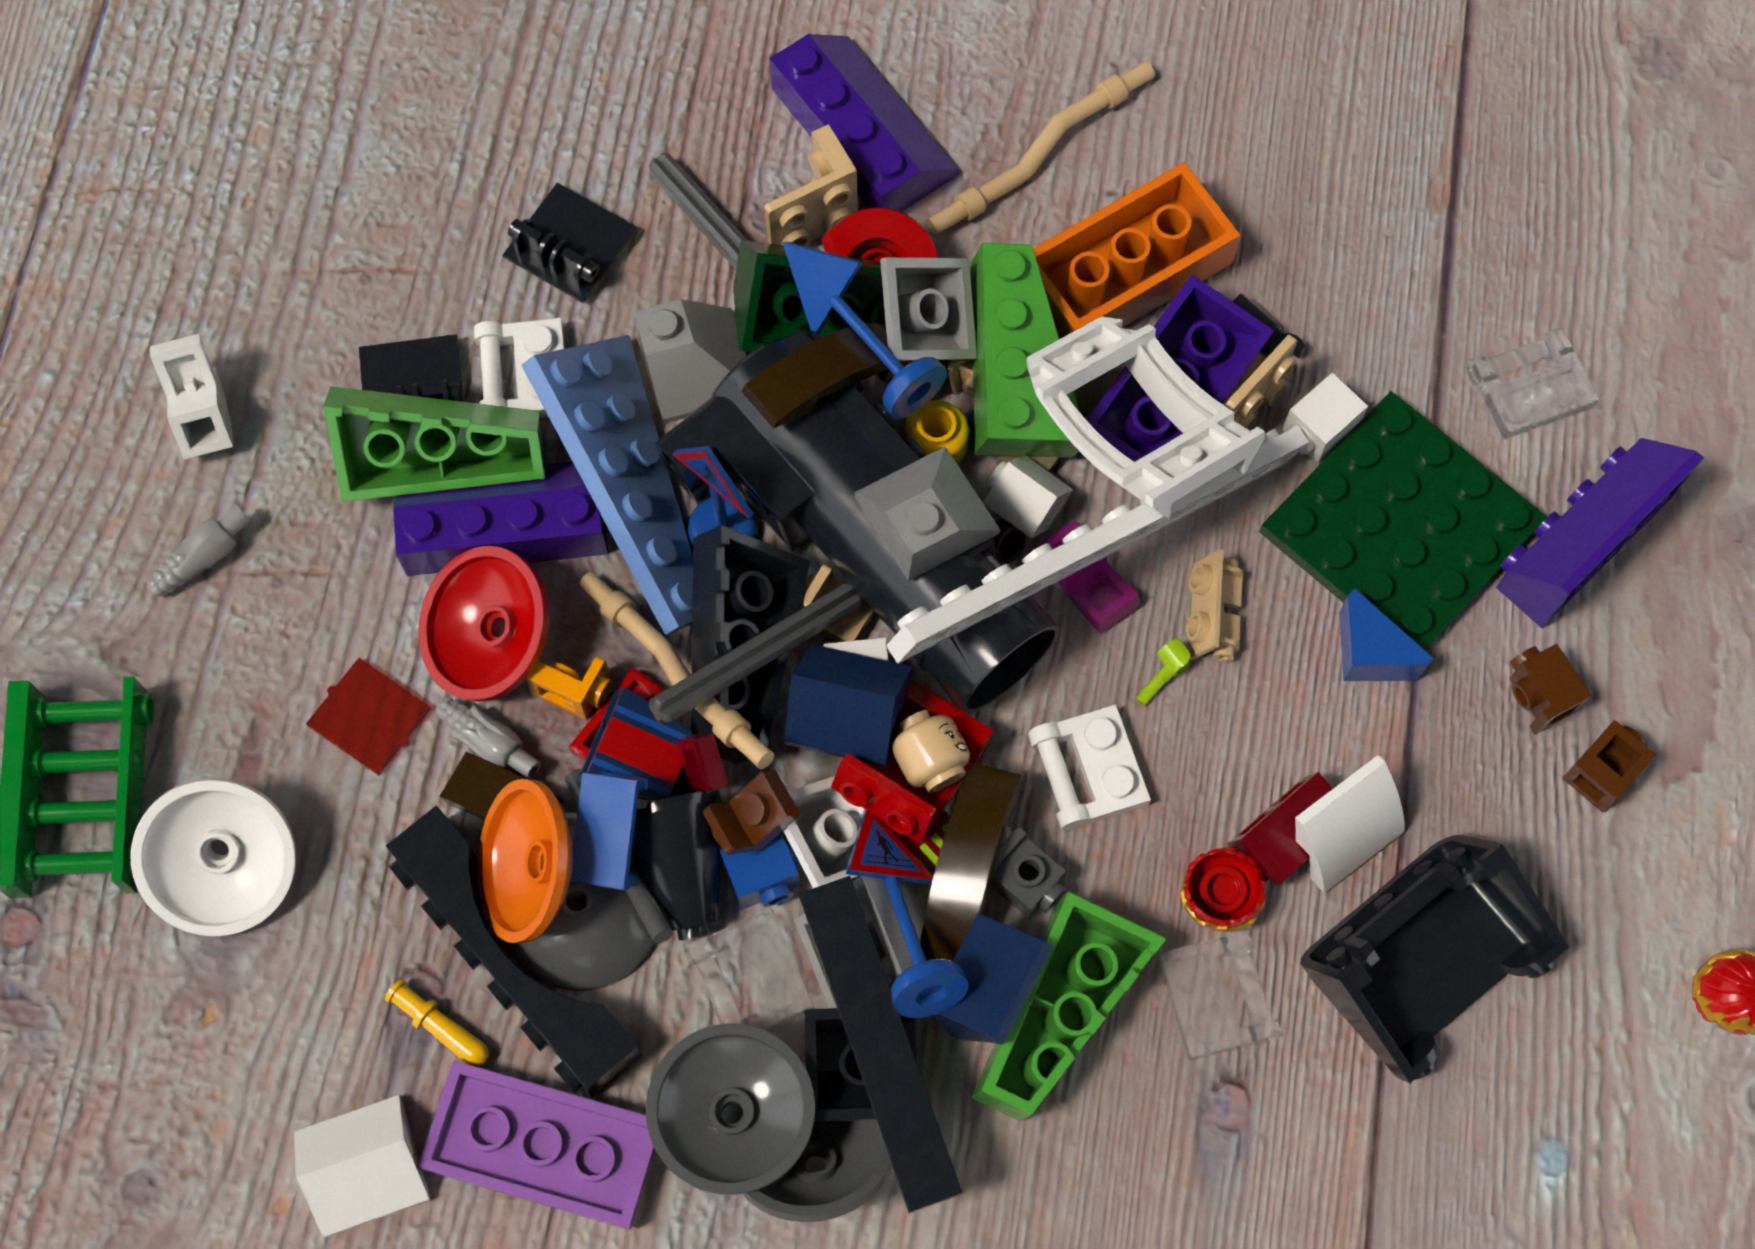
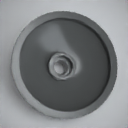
(589, 945)
(721, 1069)
(851, 1173)

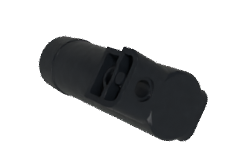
(805, 489)

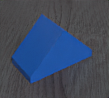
(1376, 646)

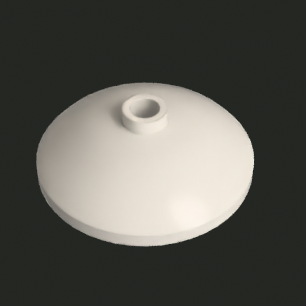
(192, 883)

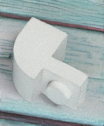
(194, 396)

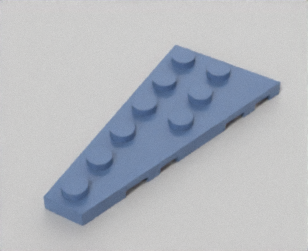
(611, 437)

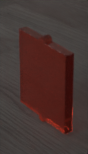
(368, 716)

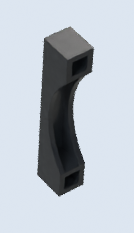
(579, 1032)

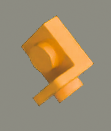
(564, 689)

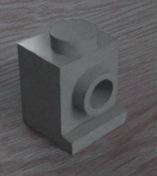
(1024, 894)

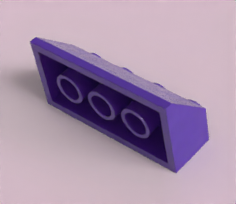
(835, 84)
(1210, 344)
(532, 518)
(1595, 527)

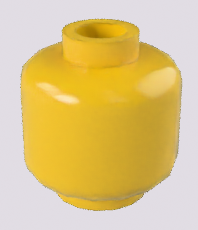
(939, 426)

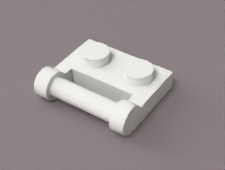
(528, 340)
(1104, 760)

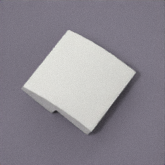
(1350, 823)

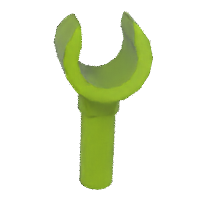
(1176, 661)

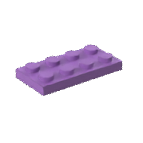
(539, 1145)

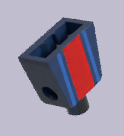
(638, 746)

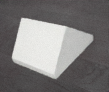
(823, 831)
(359, 1167)

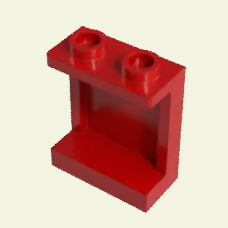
(886, 790)

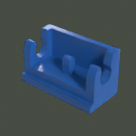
(606, 829)

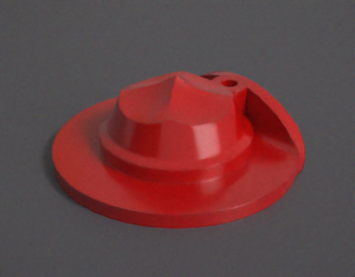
(879, 234)

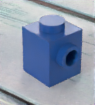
(764, 874)

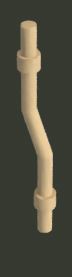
(973, 201)
(727, 724)

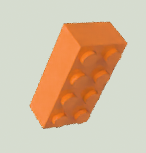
(1135, 252)

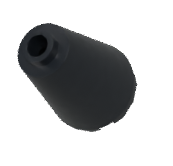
(680, 860)

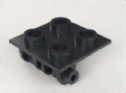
(568, 242)
(414, 368)

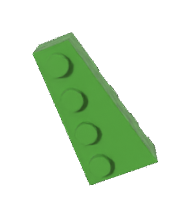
(1010, 325)
(426, 444)
(1083, 978)

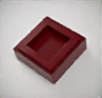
(702, 761)

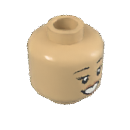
(930, 751)

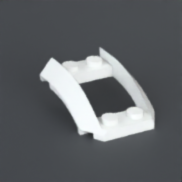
(1209, 437)

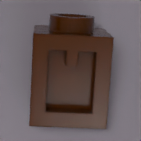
(752, 815)

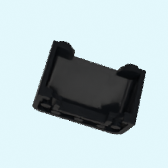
(1432, 949)

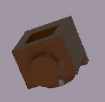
(1547, 686)
(1599, 782)

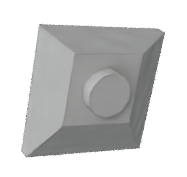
(928, 308)
(686, 352)
(927, 513)
(882, 926)

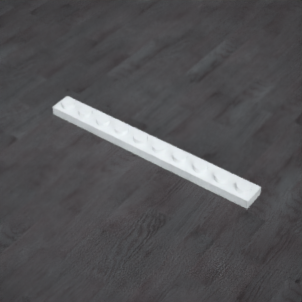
(1080, 549)

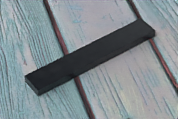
(880, 1045)

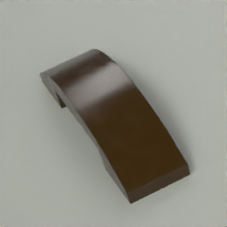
(814, 371)
(968, 857)

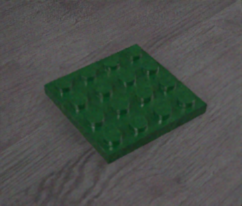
(1403, 521)

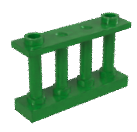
(28, 762)

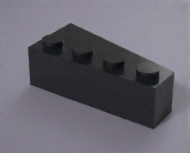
(738, 594)

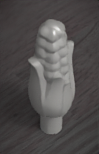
(200, 550)
(487, 737)

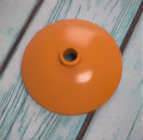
(524, 861)

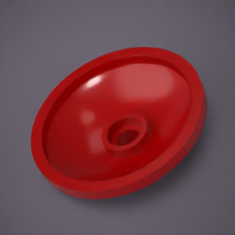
(466, 620)

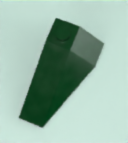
(770, 303)

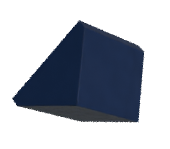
(846, 704)
(1000, 975)

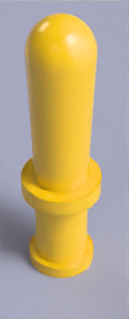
(425, 1014)

